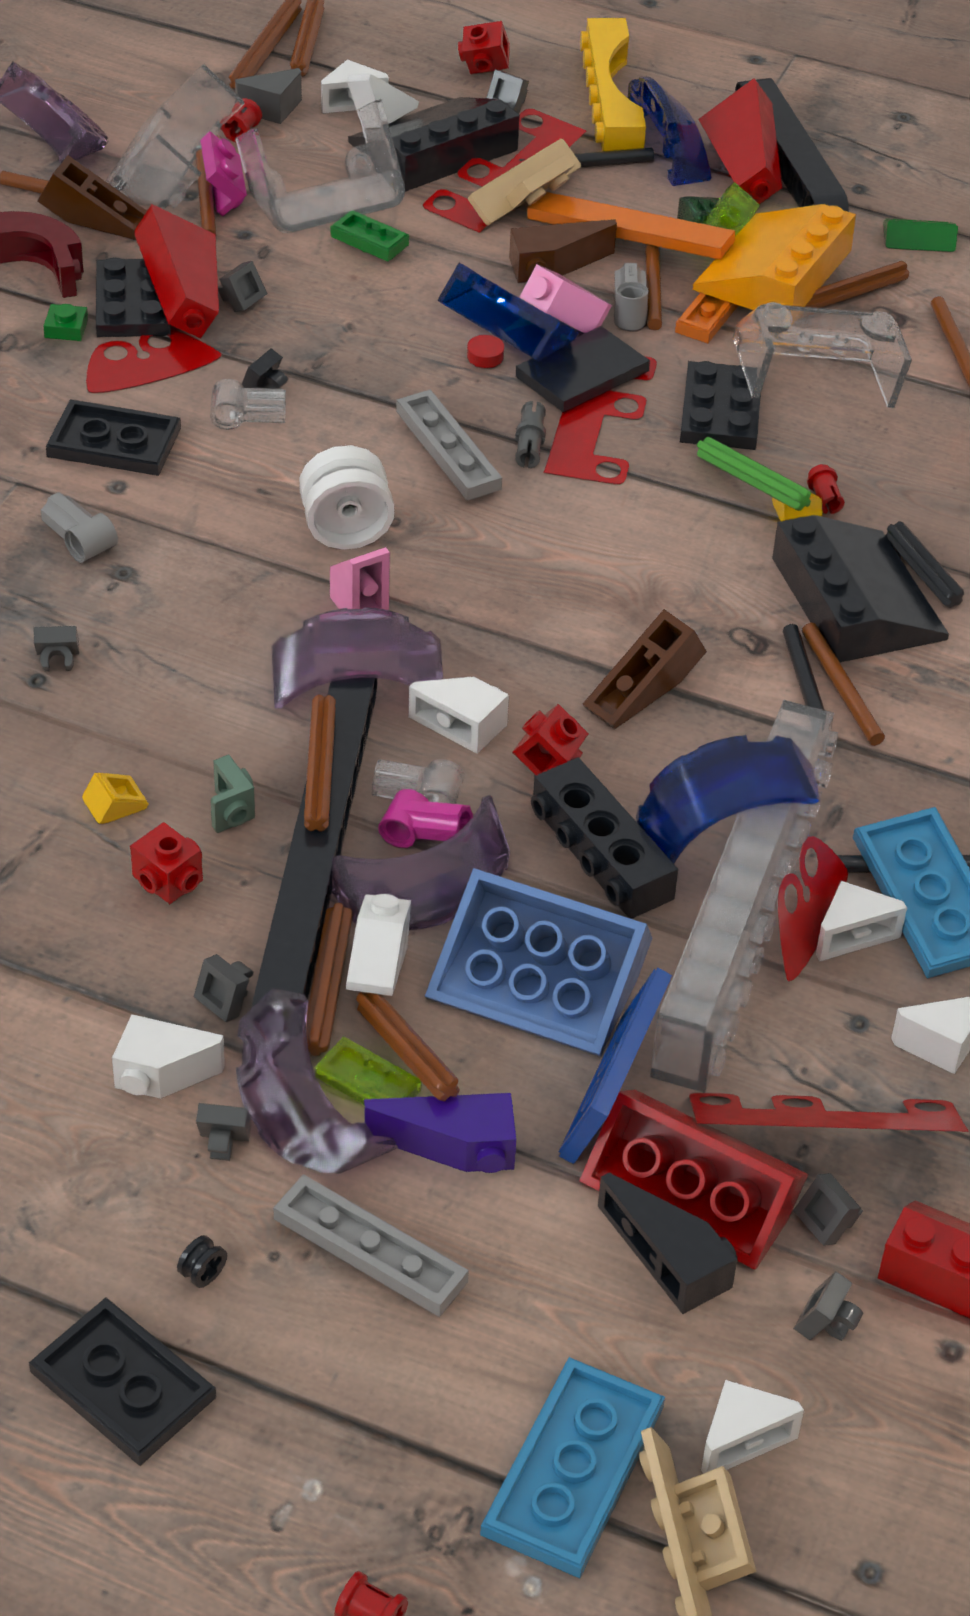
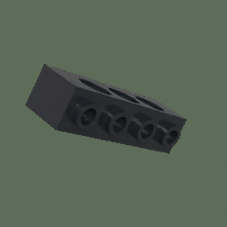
(604, 838)

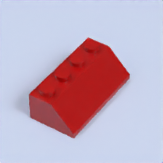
(697, 1170)
(929, 1257)

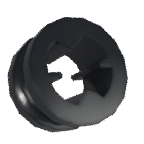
(202, 1261)

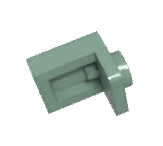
(234, 796)

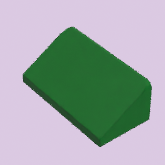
(920, 235)

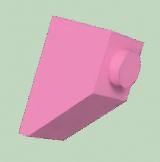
(564, 300)
(361, 581)

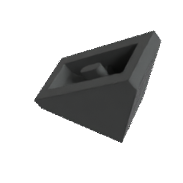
(273, 92)

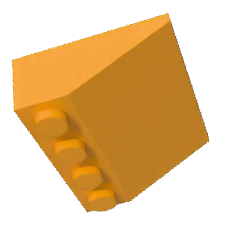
(781, 257)

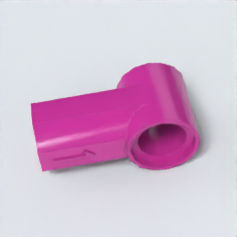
(415, 818)

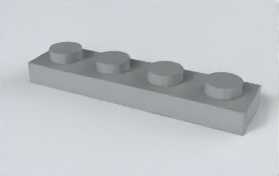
(449, 445)
(371, 1245)

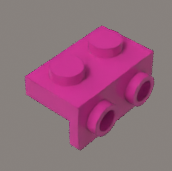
(224, 172)

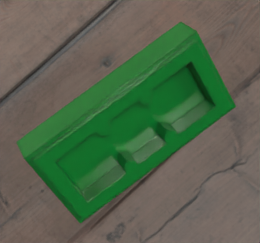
(369, 235)

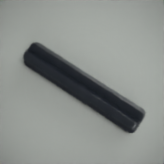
(925, 564)

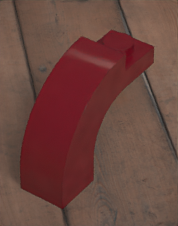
(45, 242)

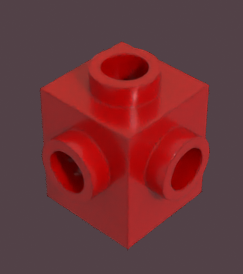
(485, 47)
(550, 740)
(166, 863)

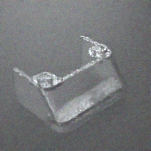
(161, 155)
(371, 184)
(822, 334)

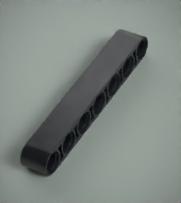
(800, 162)

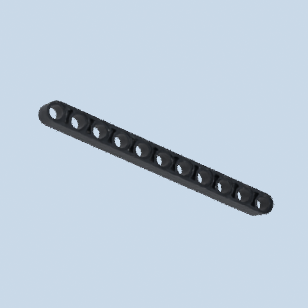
(307, 877)

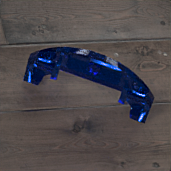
(679, 130)
(505, 314)
(720, 782)

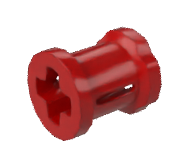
(241, 120)
(365, 1599)

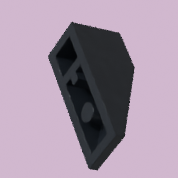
(671, 1243)

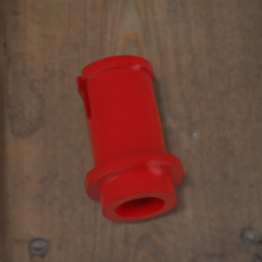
(823, 482)

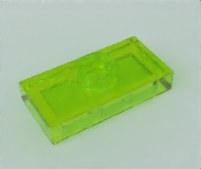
(733, 209)
(364, 1074)

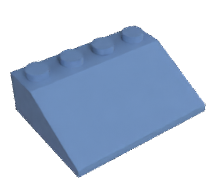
(539, 962)

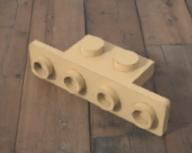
(525, 182)
(701, 1527)

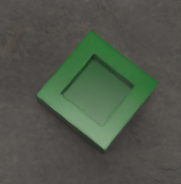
(65, 322)

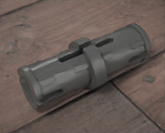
(530, 434)

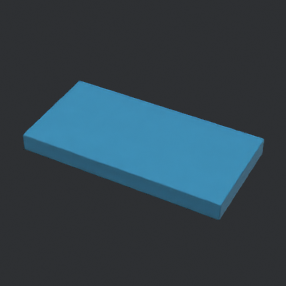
(923, 867)
(572, 1467)

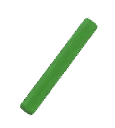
(754, 473)

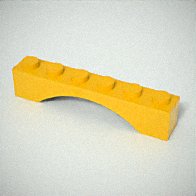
(616, 118)

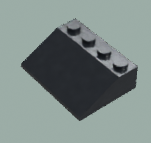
(448, 136)
(854, 587)

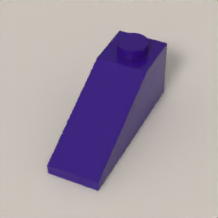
(461, 1132)

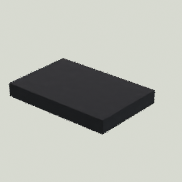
(583, 369)
(113, 437)
(123, 1380)

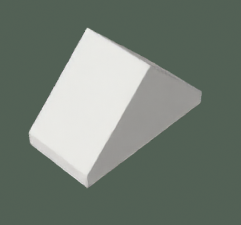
(368, 88)
(335, 89)
(858, 921)
(935, 1032)
(749, 1425)

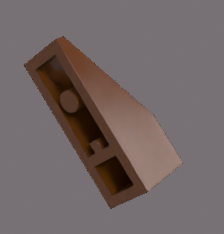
(90, 201)
(560, 246)
(647, 670)

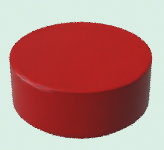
(485, 351)

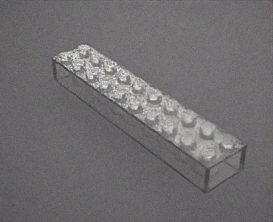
(737, 918)

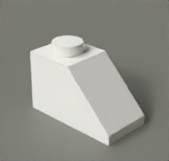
(460, 709)
(379, 944)
(164, 1057)

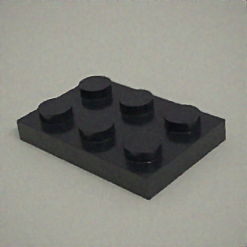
(127, 300)
(719, 406)

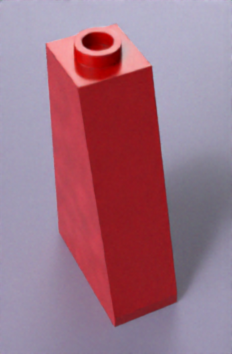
(746, 140)
(181, 267)

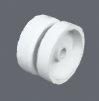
(346, 497)

